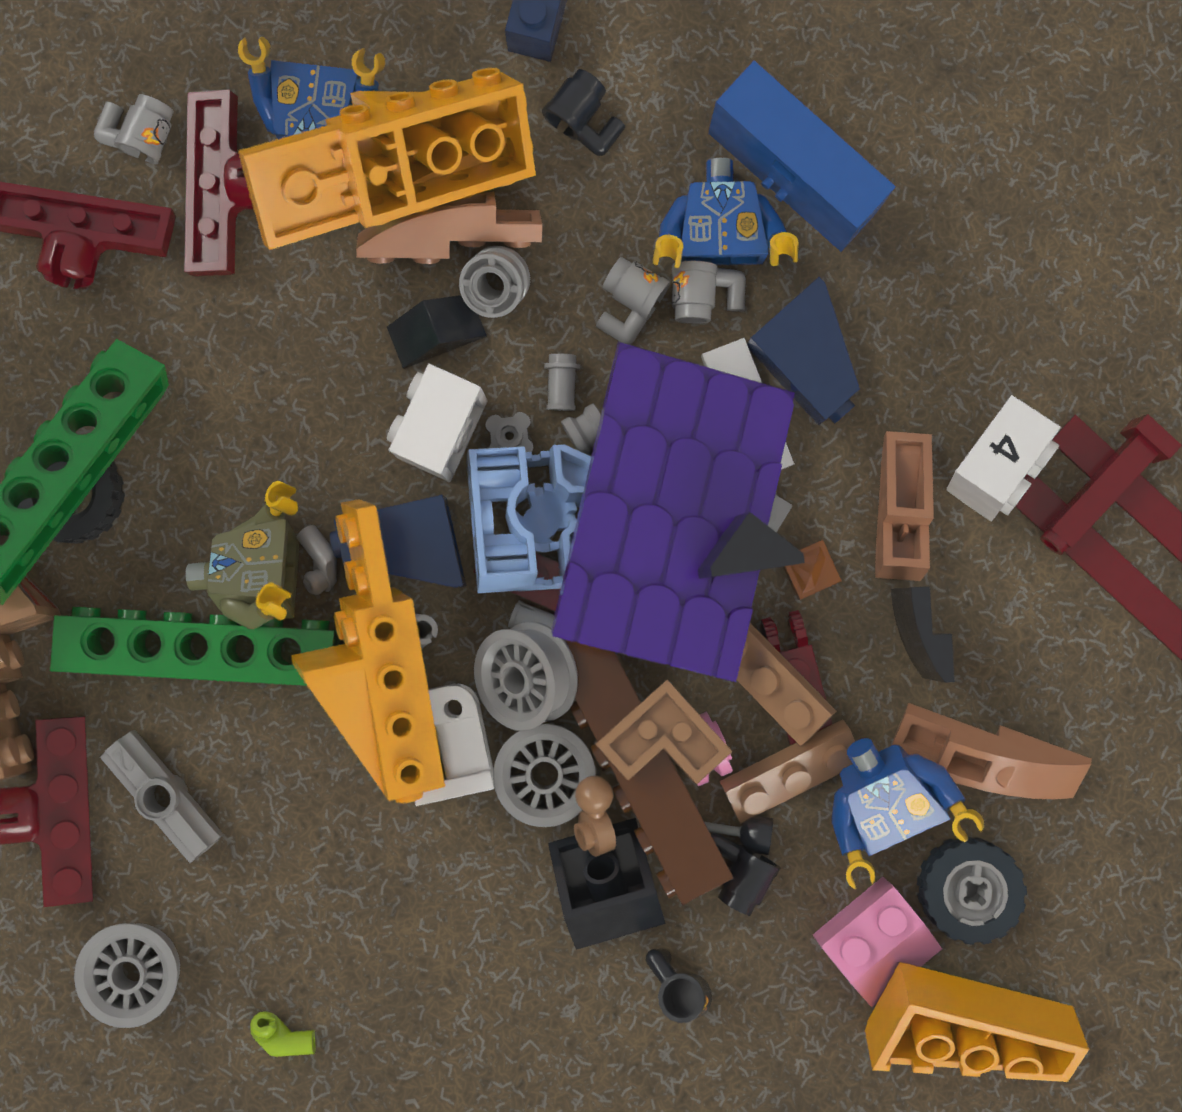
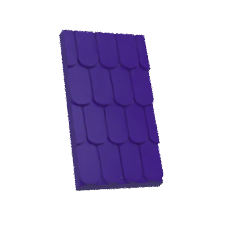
(664, 481)

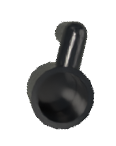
(576, 105)
(750, 876)
(680, 995)

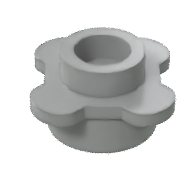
(517, 425)

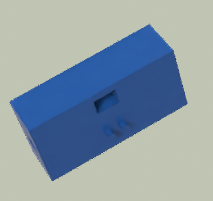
(798, 156)

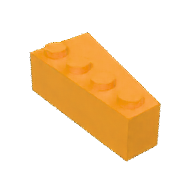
(972, 1026)

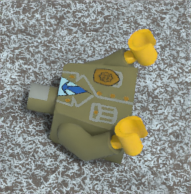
(254, 564)

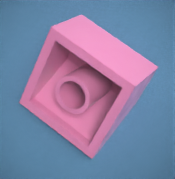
(873, 938)

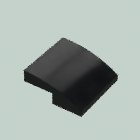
(928, 651)

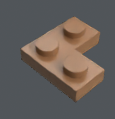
(668, 724)

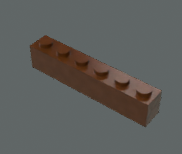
(656, 792)

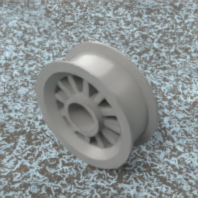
(525, 676)
(513, 801)
(94, 990)

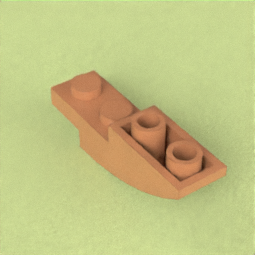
(428, 233)
(990, 762)

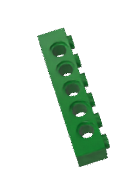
(87, 455)
(78, 646)

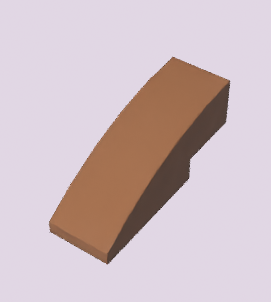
(904, 507)

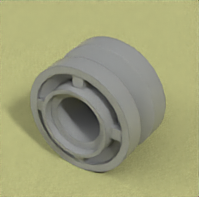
(480, 295)

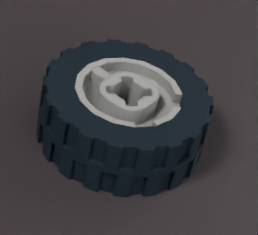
(971, 890)

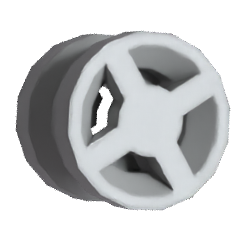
(583, 429)

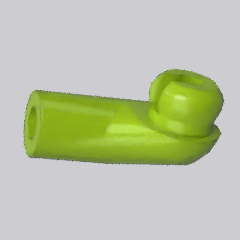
(278, 1038)

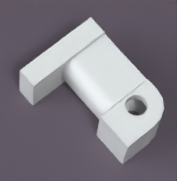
(461, 744)

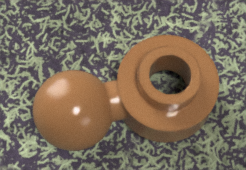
(594, 827)

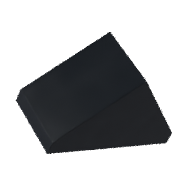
(434, 329)
(748, 547)

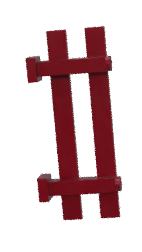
(1118, 479)

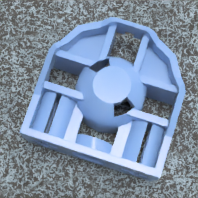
(501, 474)

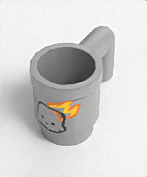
(142, 130)
(637, 290)
(695, 290)

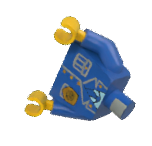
(300, 95)
(723, 223)
(892, 799)

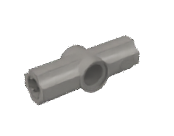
(141, 773)

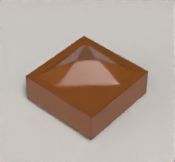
(814, 574)

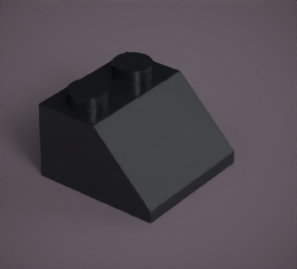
(608, 892)

